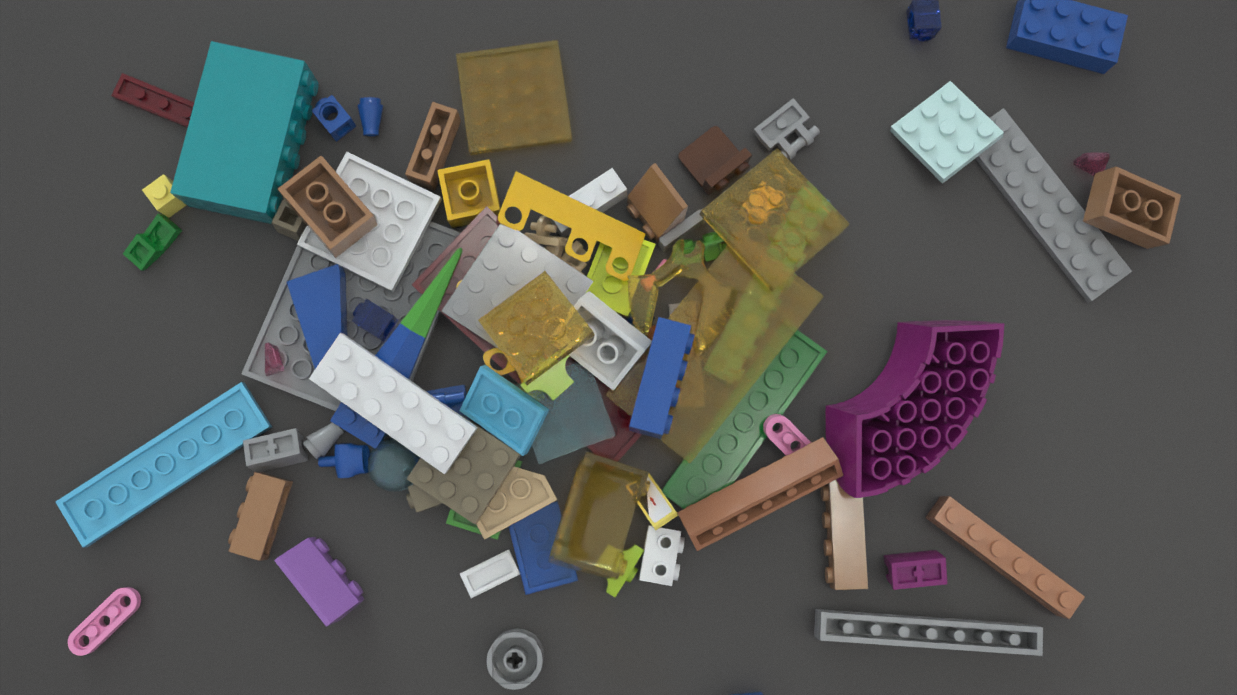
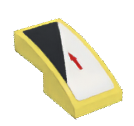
(656, 506)

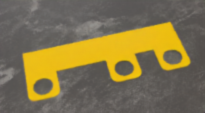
(583, 220)

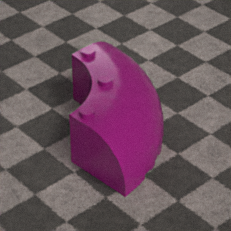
(915, 404)

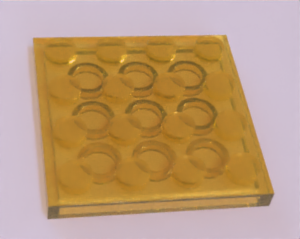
(513, 97)
(774, 219)

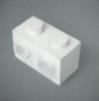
(660, 556)

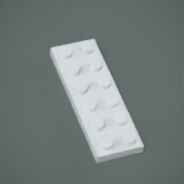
(393, 403)

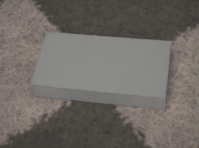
(680, 230)

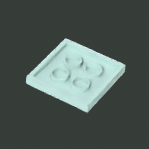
(946, 132)

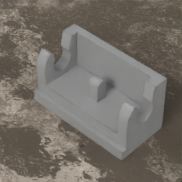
(274, 450)

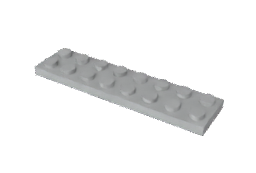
(1051, 211)

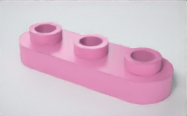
(785, 434)
(94, 624)

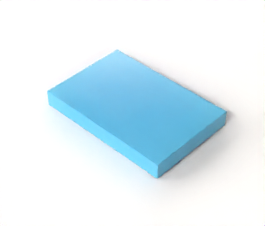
(504, 410)

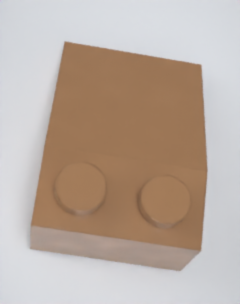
(656, 204)

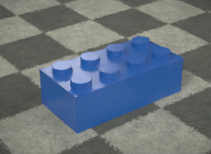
(1068, 33)
(659, 379)

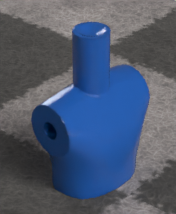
(348, 460)

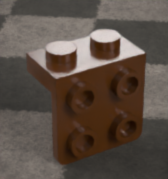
(714, 160)

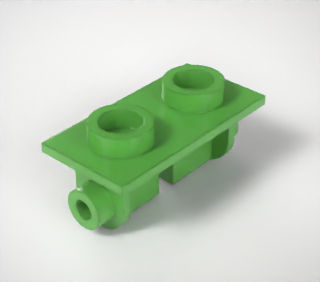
(712, 244)

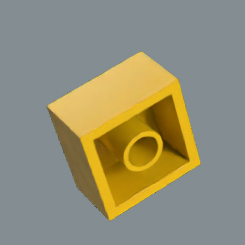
(468, 191)

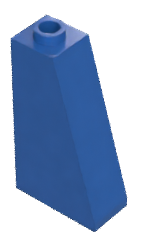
(320, 308)

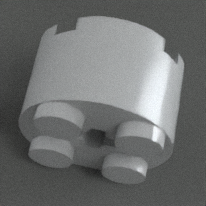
(504, 669)

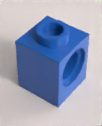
(341, 124)

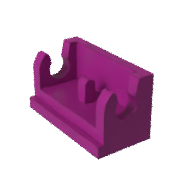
(916, 569)

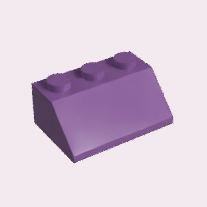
(320, 580)

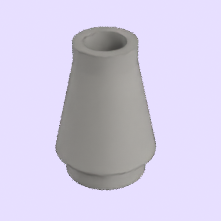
(322, 440)

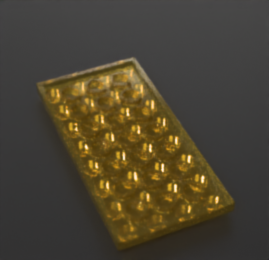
(733, 361)

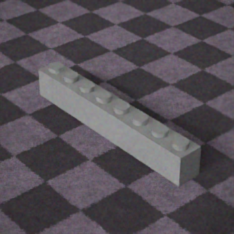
(928, 632)

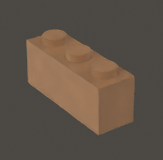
(433, 146)
(259, 516)

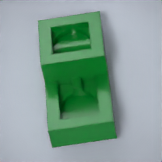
(151, 244)

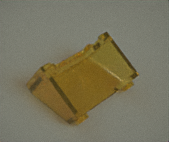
(598, 516)

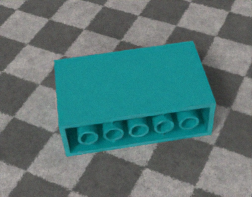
(244, 132)

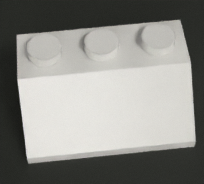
(615, 343)

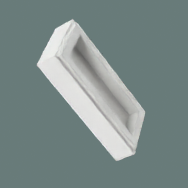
(490, 573)

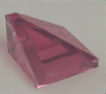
(1092, 162)
(273, 360)

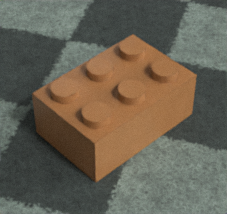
(328, 206)
(1132, 208)

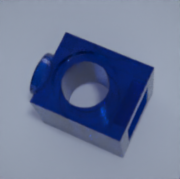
(923, 19)
(374, 319)

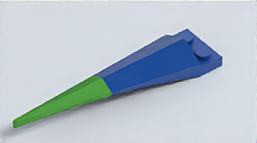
(401, 350)

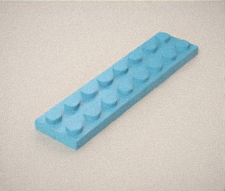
(163, 464)

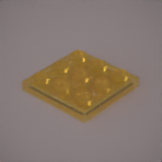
(536, 327)

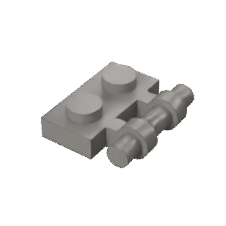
(781, 125)

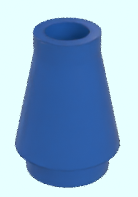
(370, 115)

